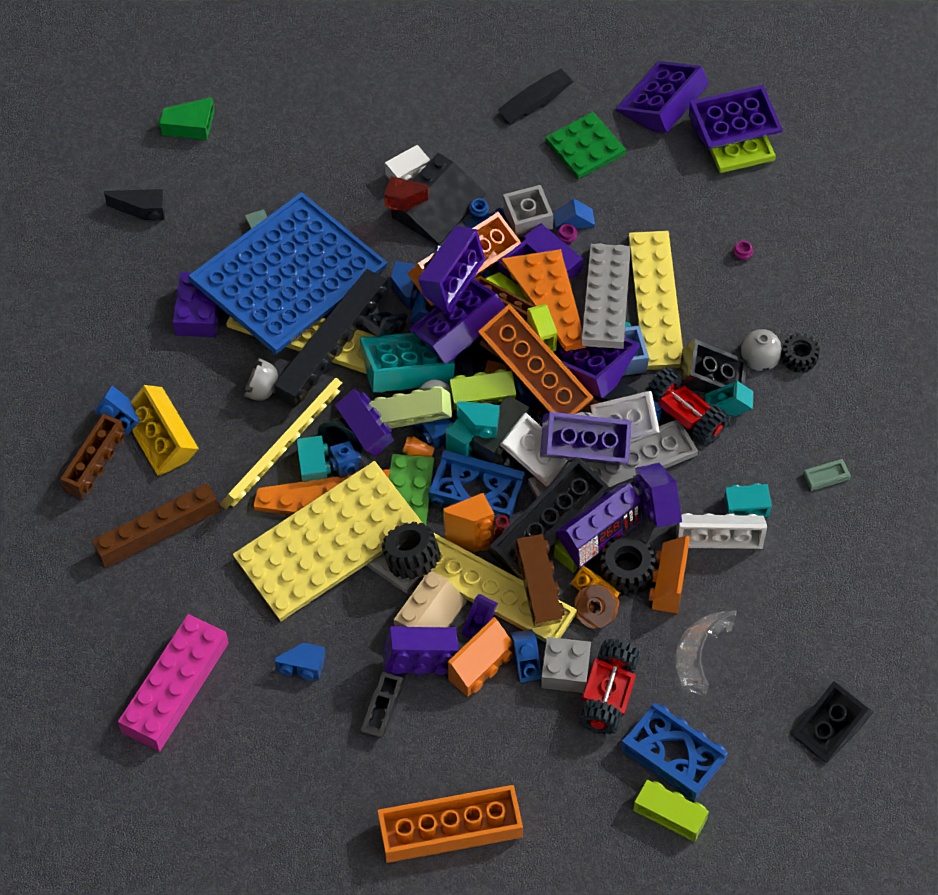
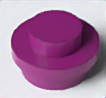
(567, 233)
(743, 250)

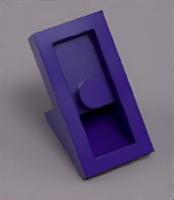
(480, 614)

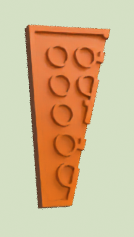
(546, 281)
(292, 497)

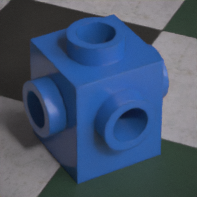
(345, 459)

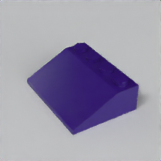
(664, 95)
(734, 117)
(452, 332)
(598, 367)

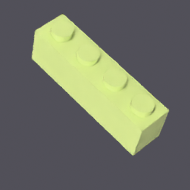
(414, 407)

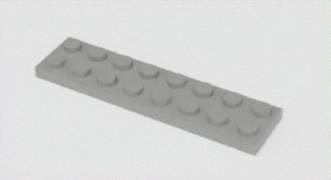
(606, 296)
(667, 447)

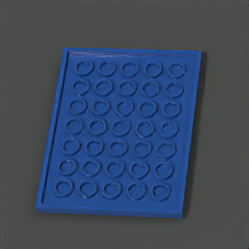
(286, 272)

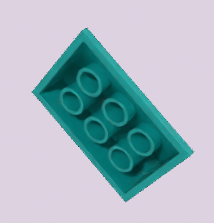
(401, 363)

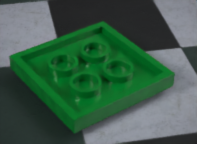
(585, 145)

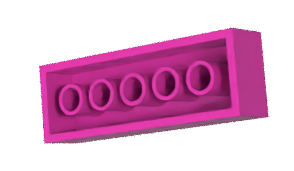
(173, 682)

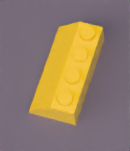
(161, 430)

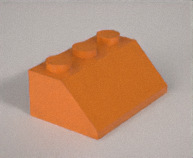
(470, 524)
(669, 575)
(480, 658)

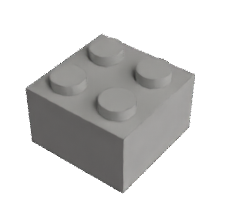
(527, 210)
(565, 664)

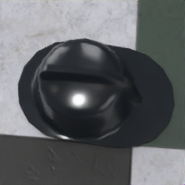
(338, 432)

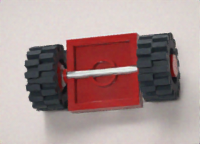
(687, 406)
(608, 686)

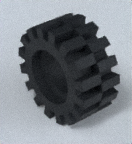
(804, 343)

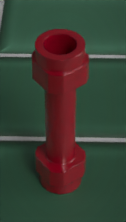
(501, 523)

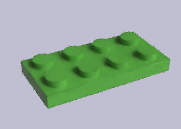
(413, 480)

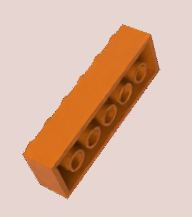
(496, 241)
(534, 363)
(450, 823)

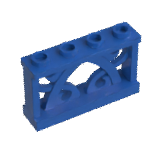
(476, 468)
(683, 732)

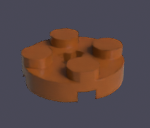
(608, 602)

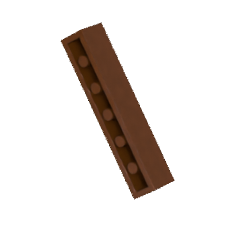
(155, 525)

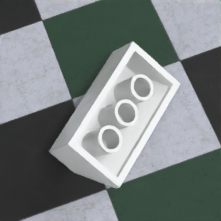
(723, 530)

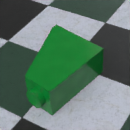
(188, 119)

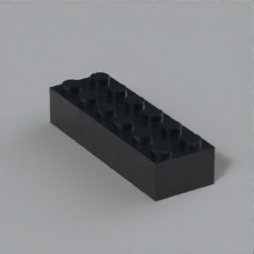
(556, 506)

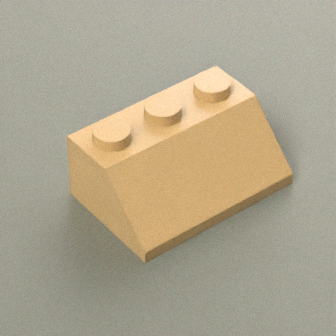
(431, 604)

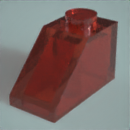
(405, 194)

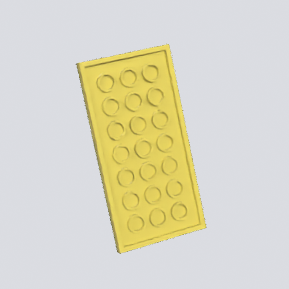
(324, 541)

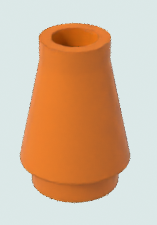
(416, 447)

